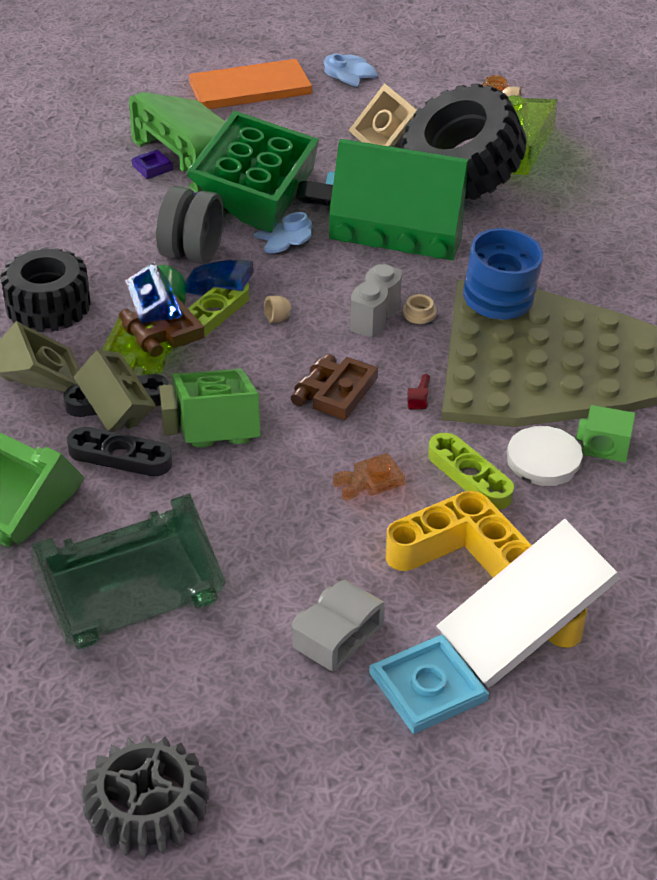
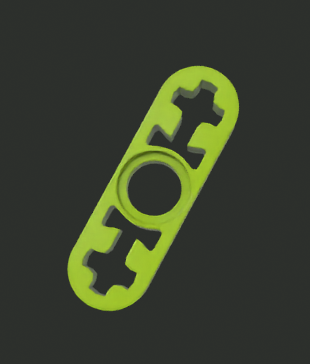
(221, 299)
(467, 457)

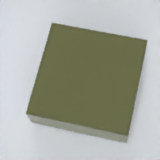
(168, 409)

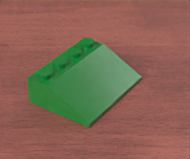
(255, 168)
(398, 199)

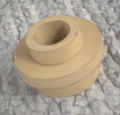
(419, 309)

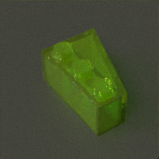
(538, 121)

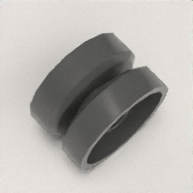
(190, 224)

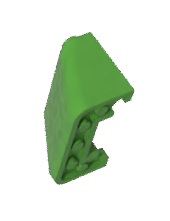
(175, 121)
(31, 488)

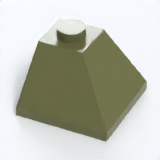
(36, 359)

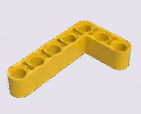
(470, 522)

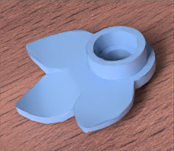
(348, 68)
(294, 230)

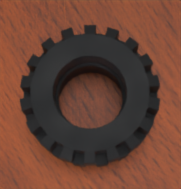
(46, 289)

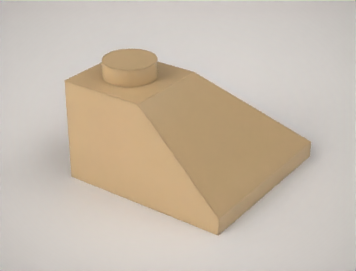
(384, 118)

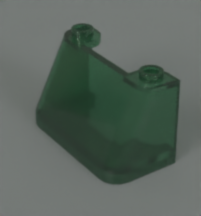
(128, 573)

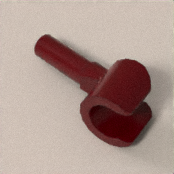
(418, 396)

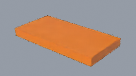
(250, 83)

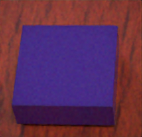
(152, 164)

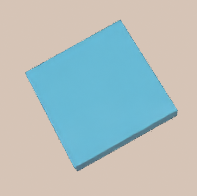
(428, 683)

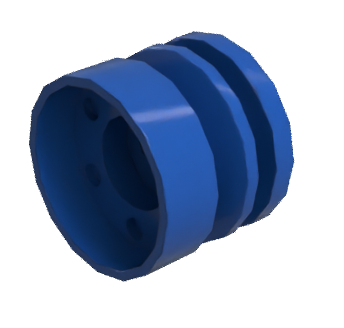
(502, 273)

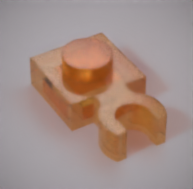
(373, 474)

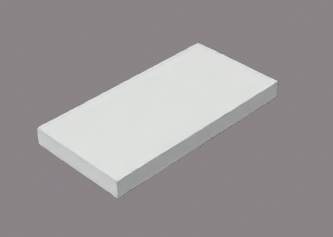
(528, 602)

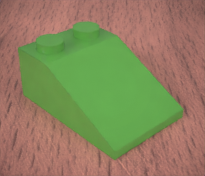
(216, 407)

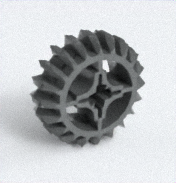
(158, 813)

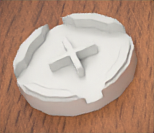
(544, 455)

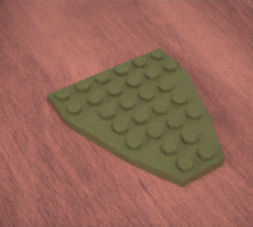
(547, 363)

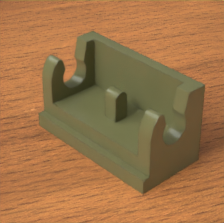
(114, 390)

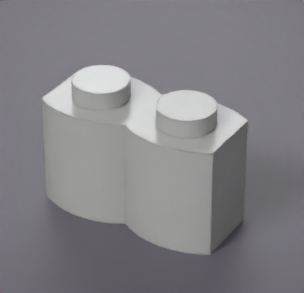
(375, 300)
(337, 624)

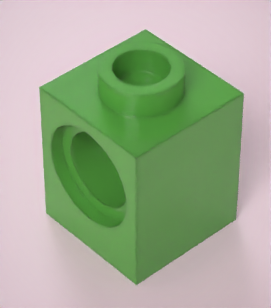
(606, 433)

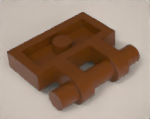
(175, 331)
(343, 387)

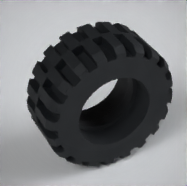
(465, 115)

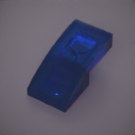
(220, 274)

